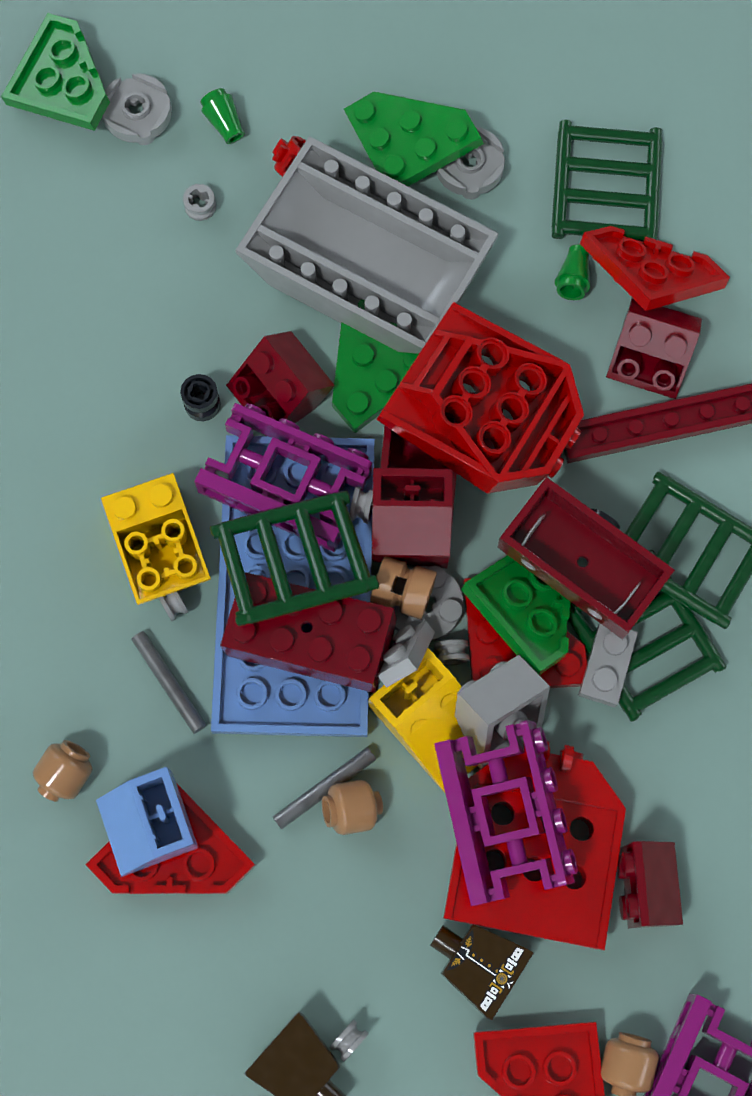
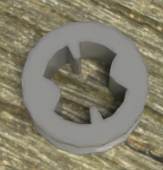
(205, 194)
(361, 505)
(173, 605)
(452, 651)
(348, 1040)

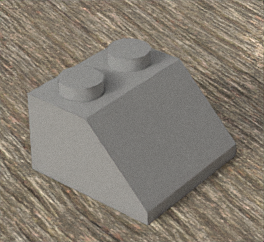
(499, 699)

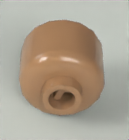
(62, 771)
(351, 807)
(629, 1064)

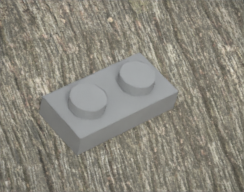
(406, 653)
(607, 666)

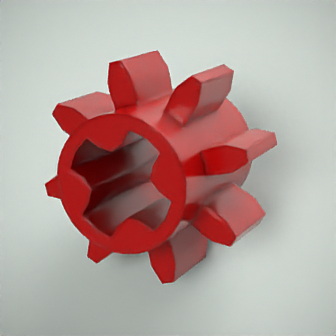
(286, 152)

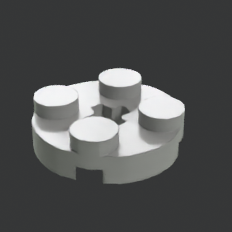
(141, 126)
(481, 178)
(445, 610)

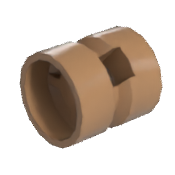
(416, 591)

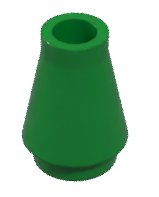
(222, 114)
(574, 274)

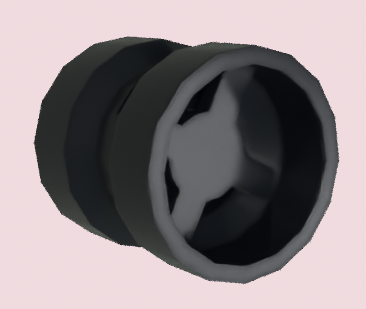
(202, 406)

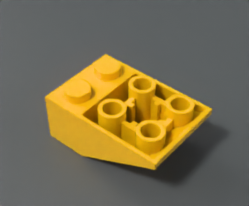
(155, 538)
(421, 712)

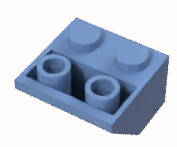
(146, 821)

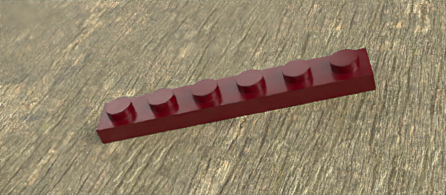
(662, 423)

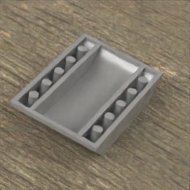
(354, 235)

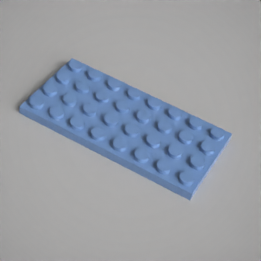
(267, 699)

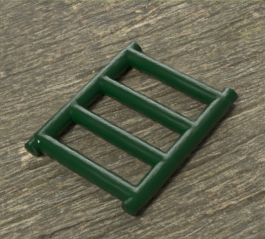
(649, 170)
(727, 524)
(286, 602)
(690, 629)

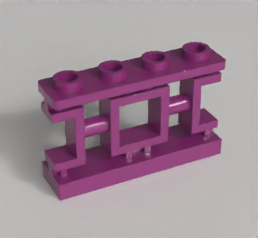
(293, 444)
(475, 823)
(670, 1072)

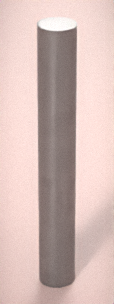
(168, 682)
(317, 792)

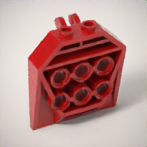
(524, 447)
(559, 912)

